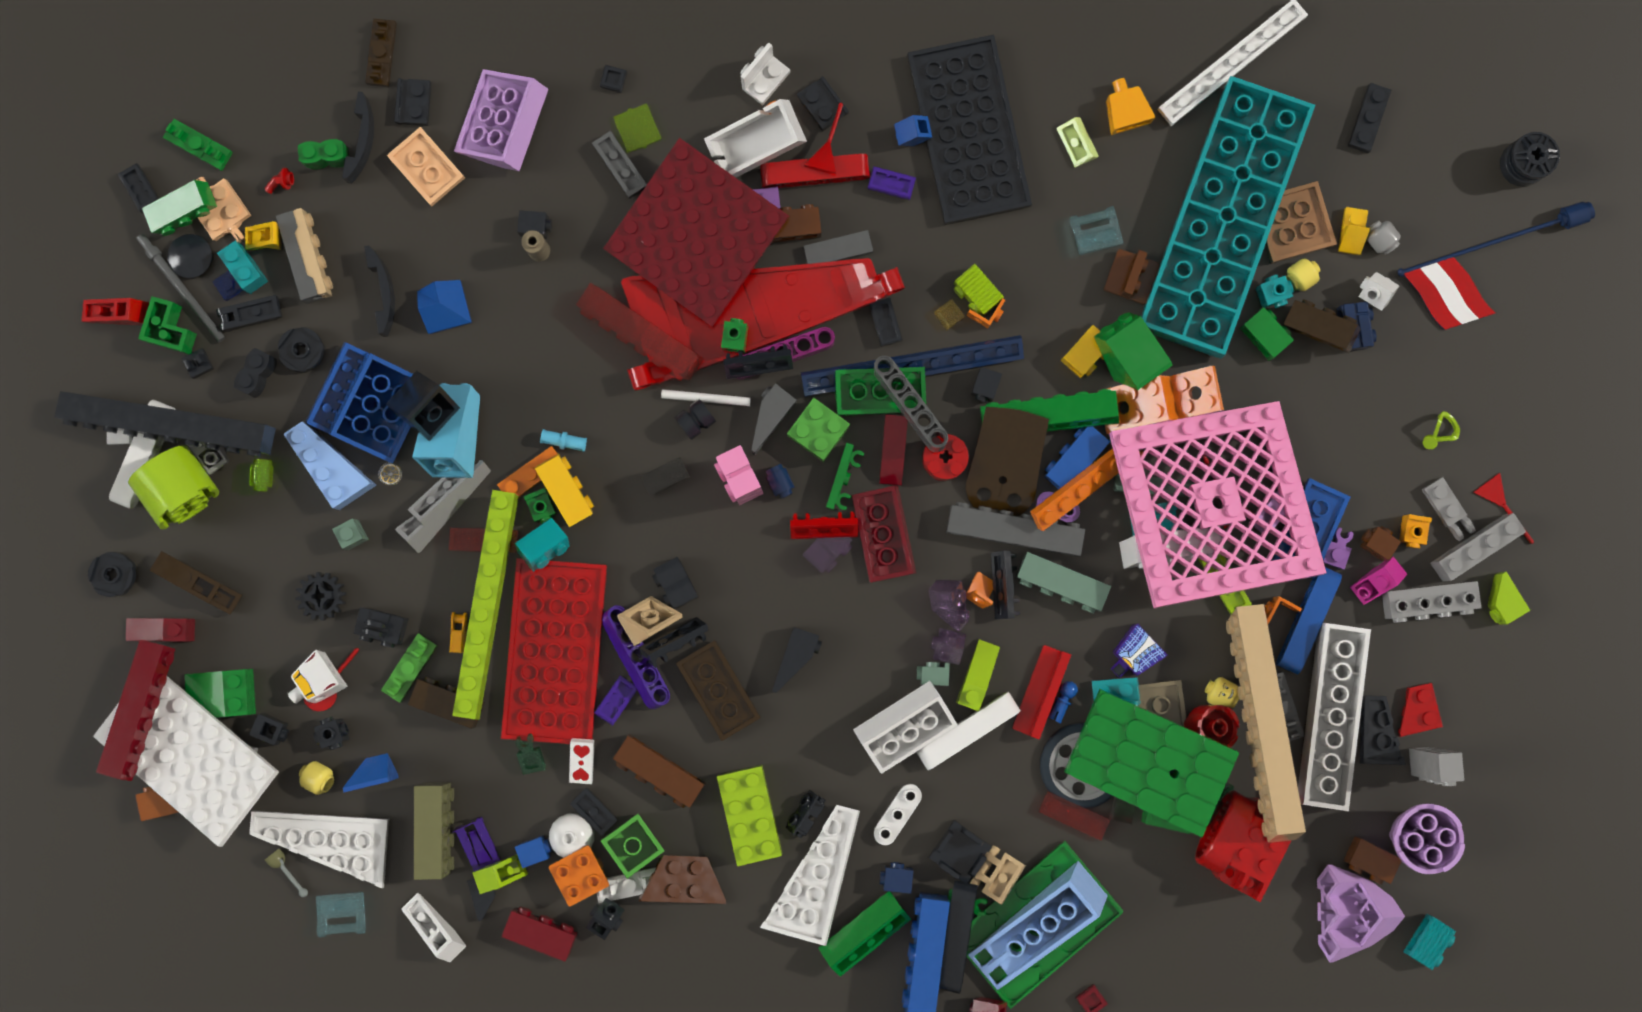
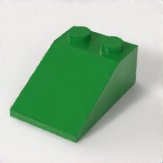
(223, 691)

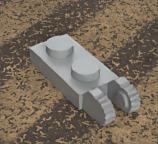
(1448, 507)

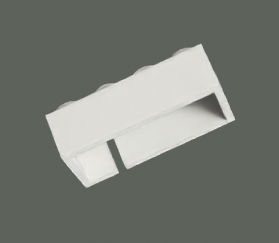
(756, 138)

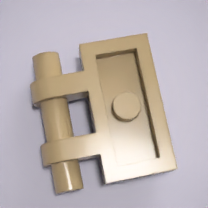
(1003, 877)

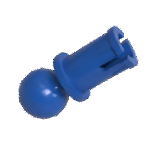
(1068, 691)

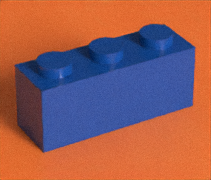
(1076, 457)

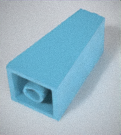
(454, 446)

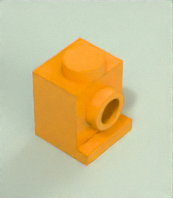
(1407, 534)

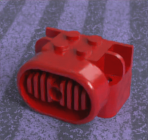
(1237, 849)

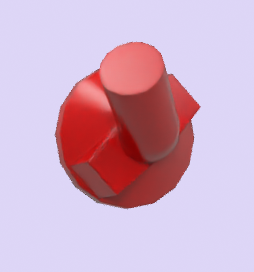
(284, 178)

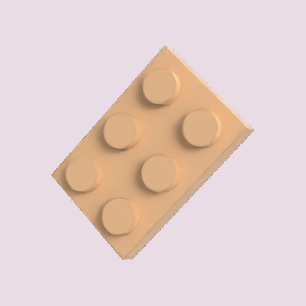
(426, 166)

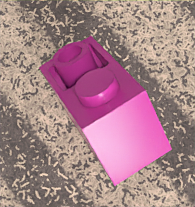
(1379, 580)

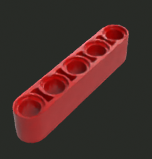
(795, 174)

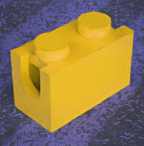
(1084, 354)

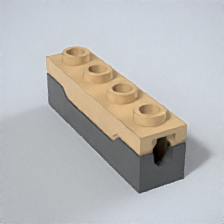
(304, 255)

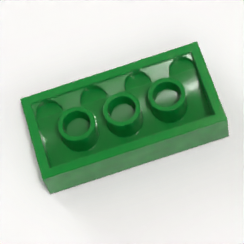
(862, 394)

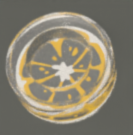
(390, 474)

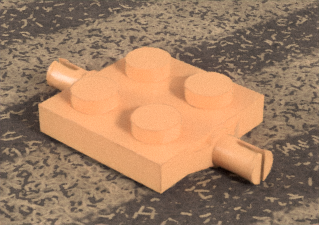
(227, 215)

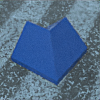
(443, 306)
(372, 772)

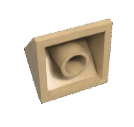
(647, 619)

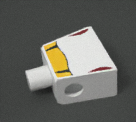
(316, 679)

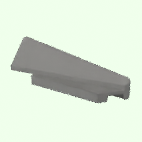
(438, 506)

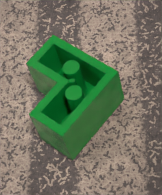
(161, 329)

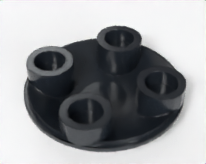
(190, 256)

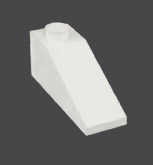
(433, 929)

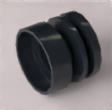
(1521, 167)

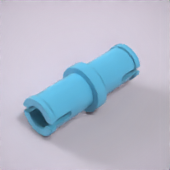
(563, 440)

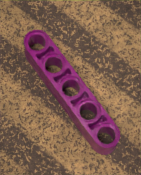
(792, 343)

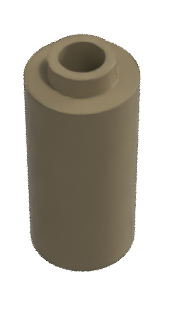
(536, 246)

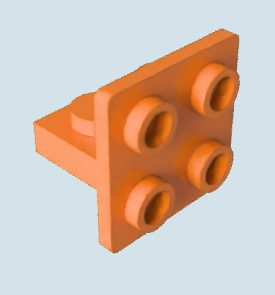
(579, 875)

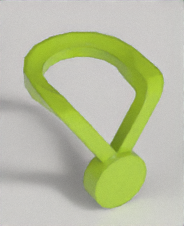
(1431, 441)

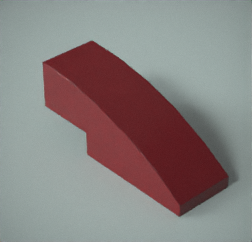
(893, 450)

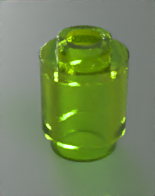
(261, 475)

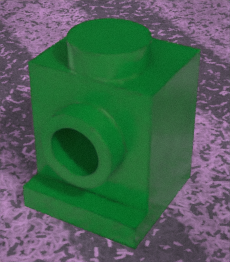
(537, 497)

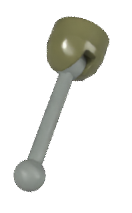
(277, 860)

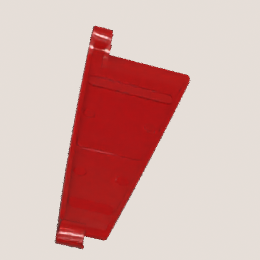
(770, 301)

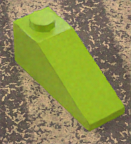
(978, 675)

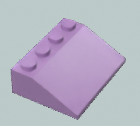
(501, 119)

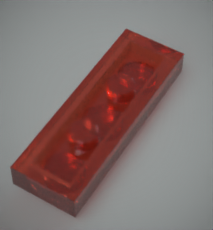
(472, 540)
(1074, 815)

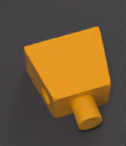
(1127, 108)

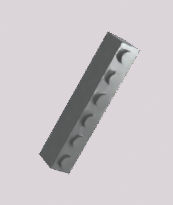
(1014, 530)

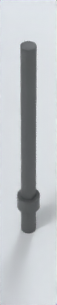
(154, 254)

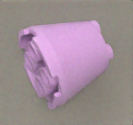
(1435, 845)

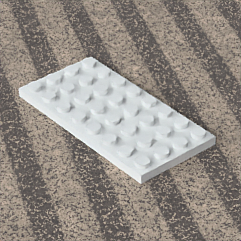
(199, 764)

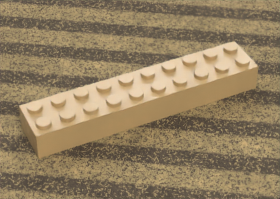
(1265, 724)

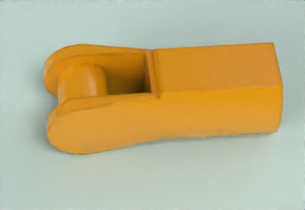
(458, 637)

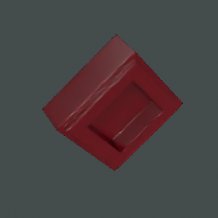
(1091, 999)

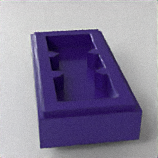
(891, 183)
(616, 700)

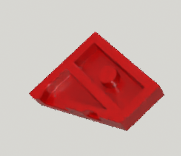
(1420, 710)

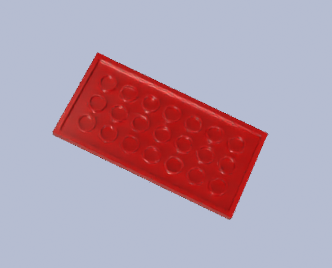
(554, 652)

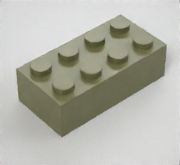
(433, 830)

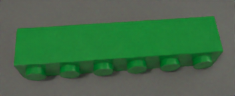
(1069, 411)

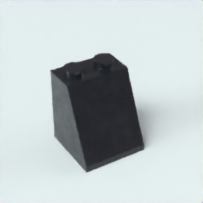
(423, 405)

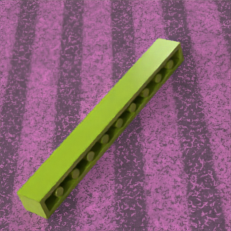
(485, 605)

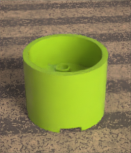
(173, 486)

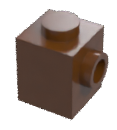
(1380, 542)

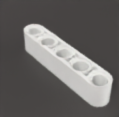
(139, 452)
(969, 730)

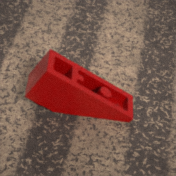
(115, 311)

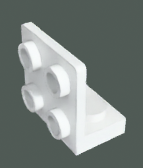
(763, 74)

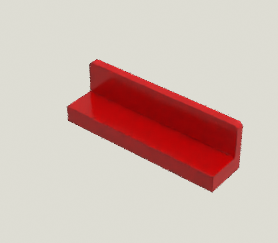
(1041, 691)

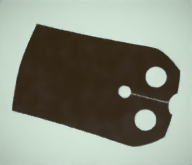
(1007, 447)

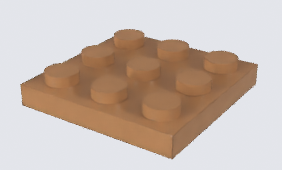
(1300, 224)

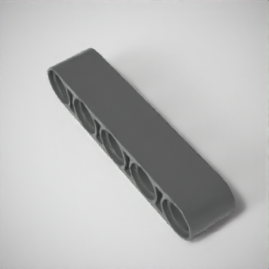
(910, 393)

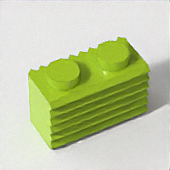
(977, 290)

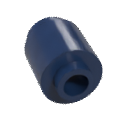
(780, 481)

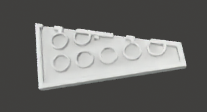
(338, 842)
(813, 891)

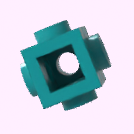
(1275, 291)

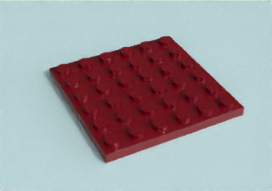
(696, 232)

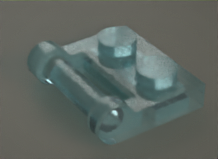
(1098, 237)
(337, 907)

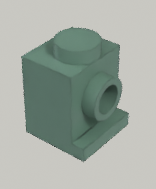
(933, 673)

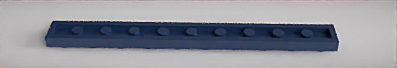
(934, 361)

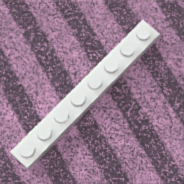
(1232, 62)

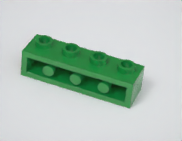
(864, 933)

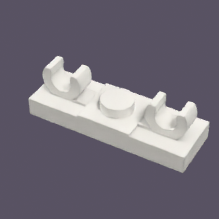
(621, 887)

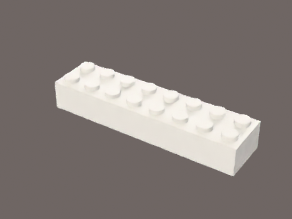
(1333, 716)

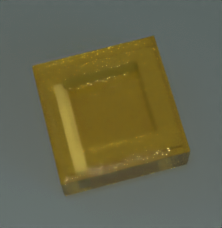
(949, 314)

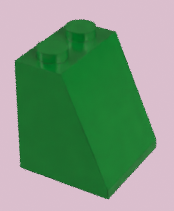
(1132, 351)

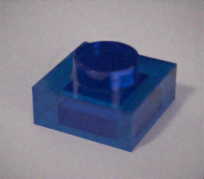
(227, 285)

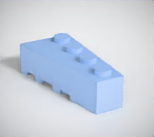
(328, 467)

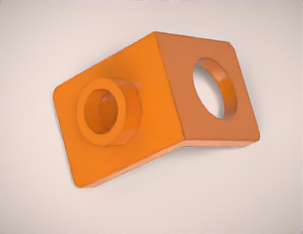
(983, 321)
(980, 590)
(1271, 607)

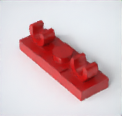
(824, 527)

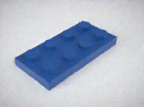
(1326, 511)

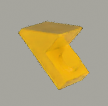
(1353, 231)
(263, 236)

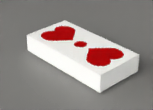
(581, 761)

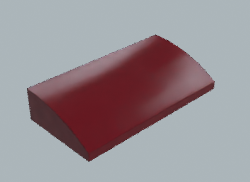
(884, 534)

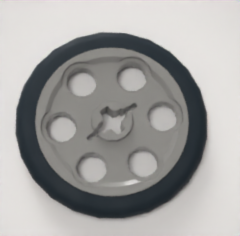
(1051, 760)

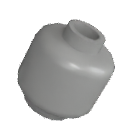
(1383, 237)

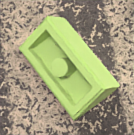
(1077, 141)

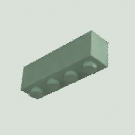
(1062, 582)

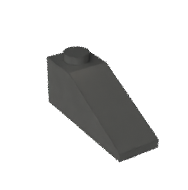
(773, 410)

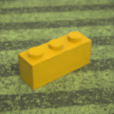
(565, 489)

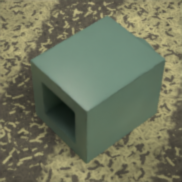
(350, 534)

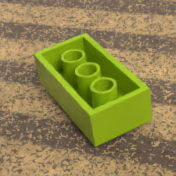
(749, 815)

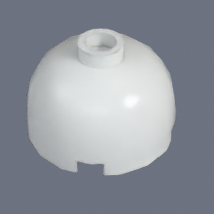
(570, 834)

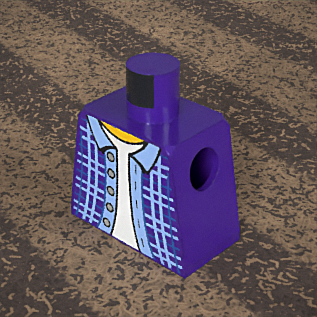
(1136, 652)

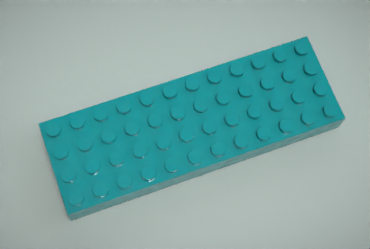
(1226, 216)

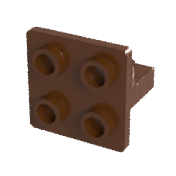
(1132, 276)

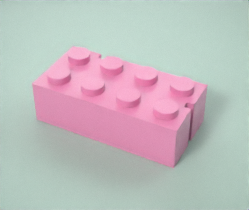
(741, 480)

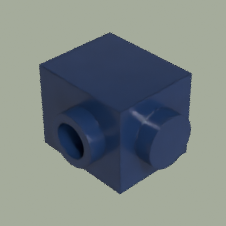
(897, 878)

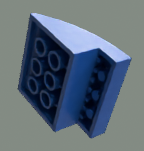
(355, 403)

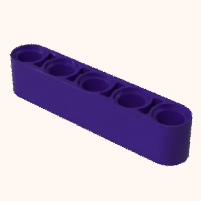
(634, 668)

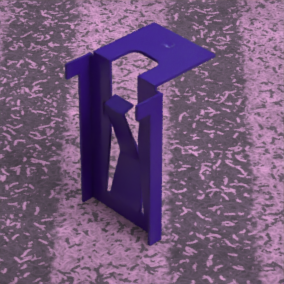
(480, 852)

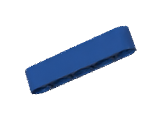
(1308, 621)

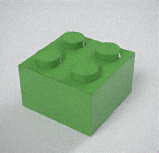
(818, 429)
(632, 846)

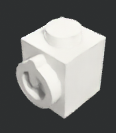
(1378, 290)

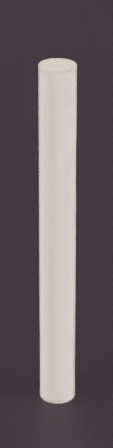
(709, 398)

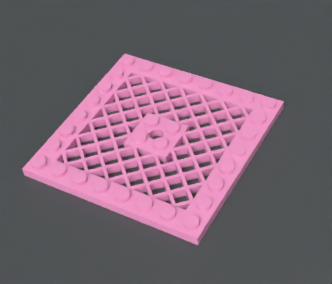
(1285, 477)

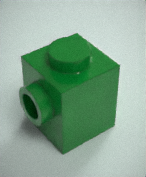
(734, 335)

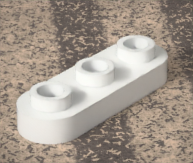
(902, 804)

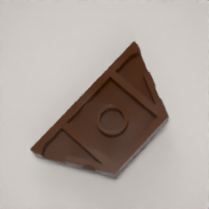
(683, 881)

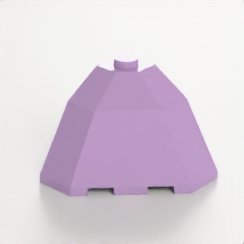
(1352, 913)

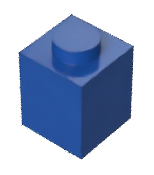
(913, 130)
(533, 851)

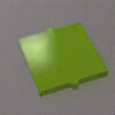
(637, 128)

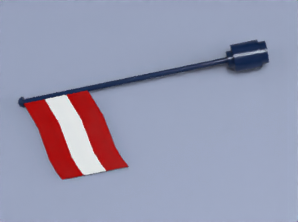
(1449, 288)

